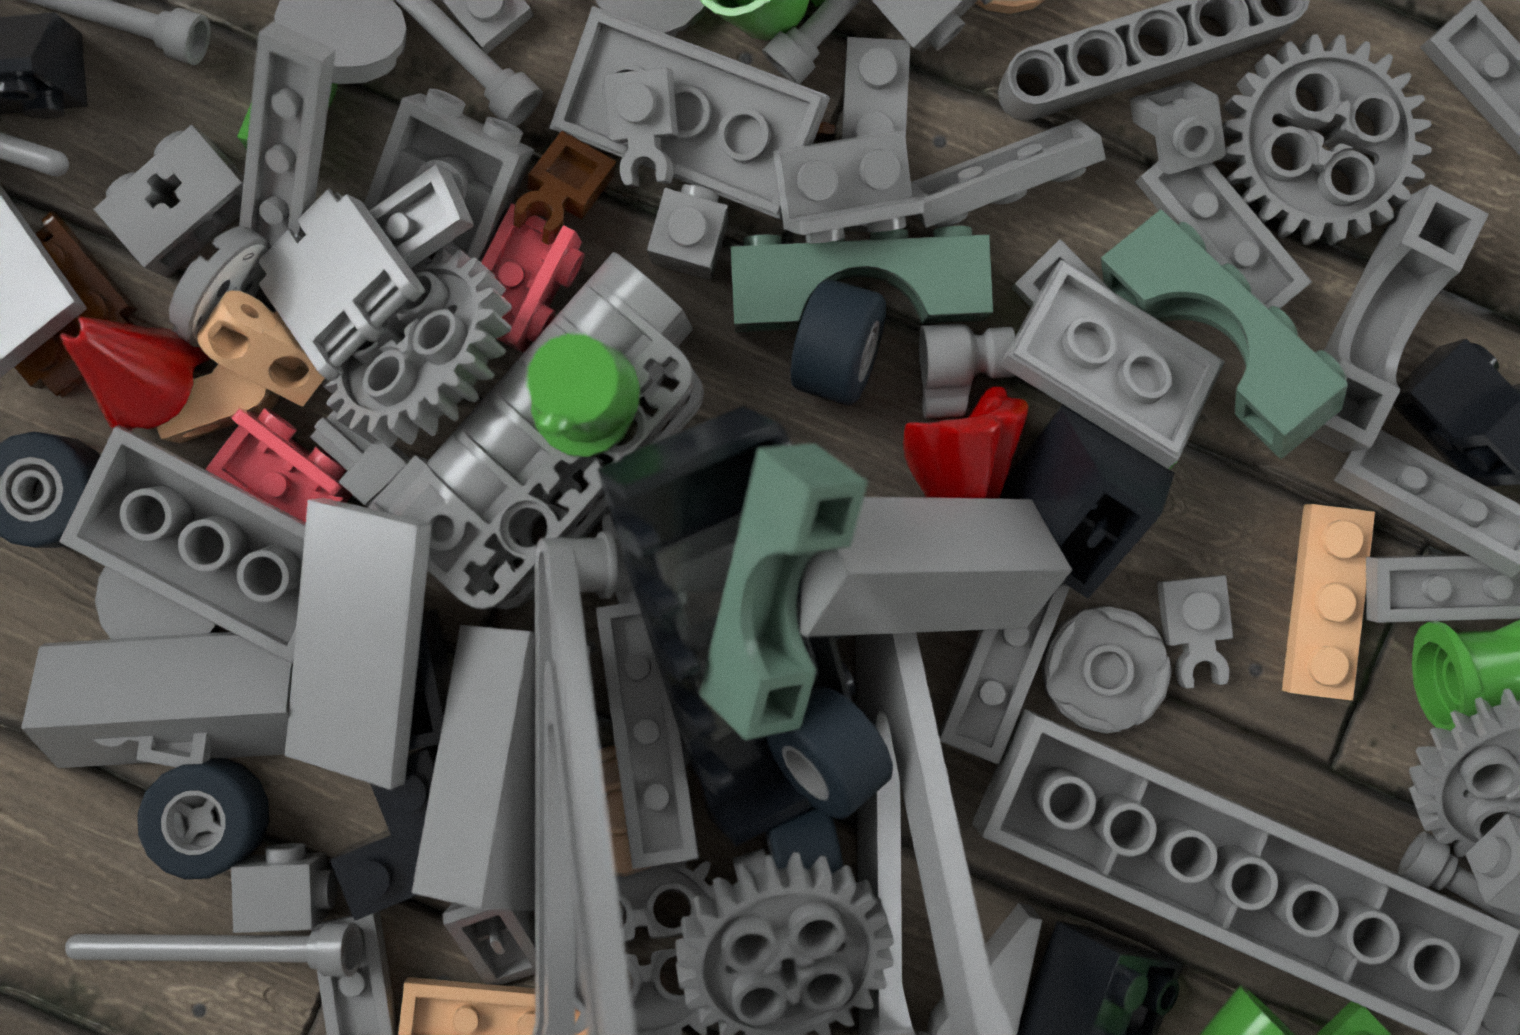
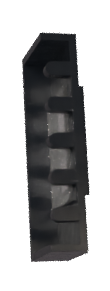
(678, 528)

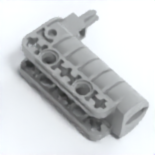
(497, 468)

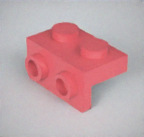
(531, 274)
(274, 466)

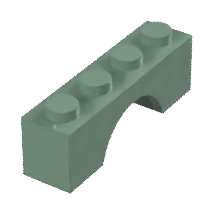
(940, 275)
(1285, 384)
(757, 660)

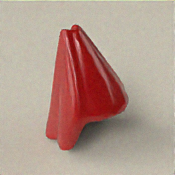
(134, 370)
(967, 454)

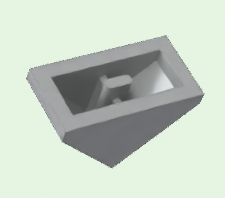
(494, 941)

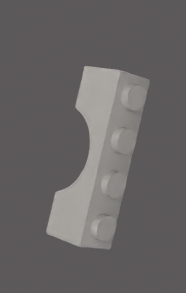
(1407, 270)

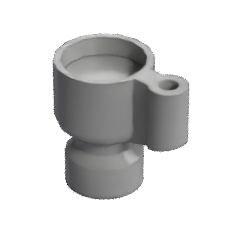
(950, 360)

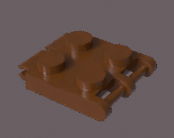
(51, 363)

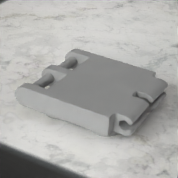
(336, 280)

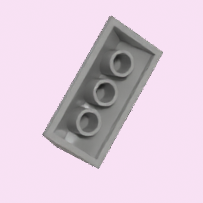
(192, 540)
(934, 568)
(157, 690)
(482, 789)

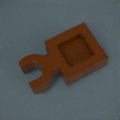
(563, 180)

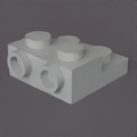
(481, 157)

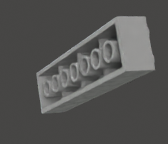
(1244, 879)

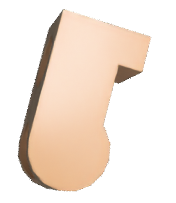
(259, 347)
(213, 404)

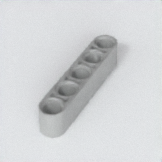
(1125, 63)

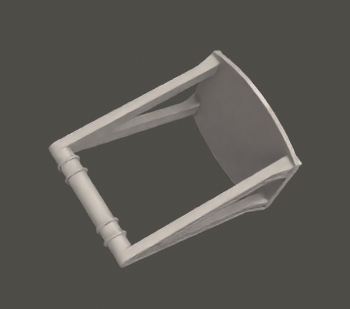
(574, 838)

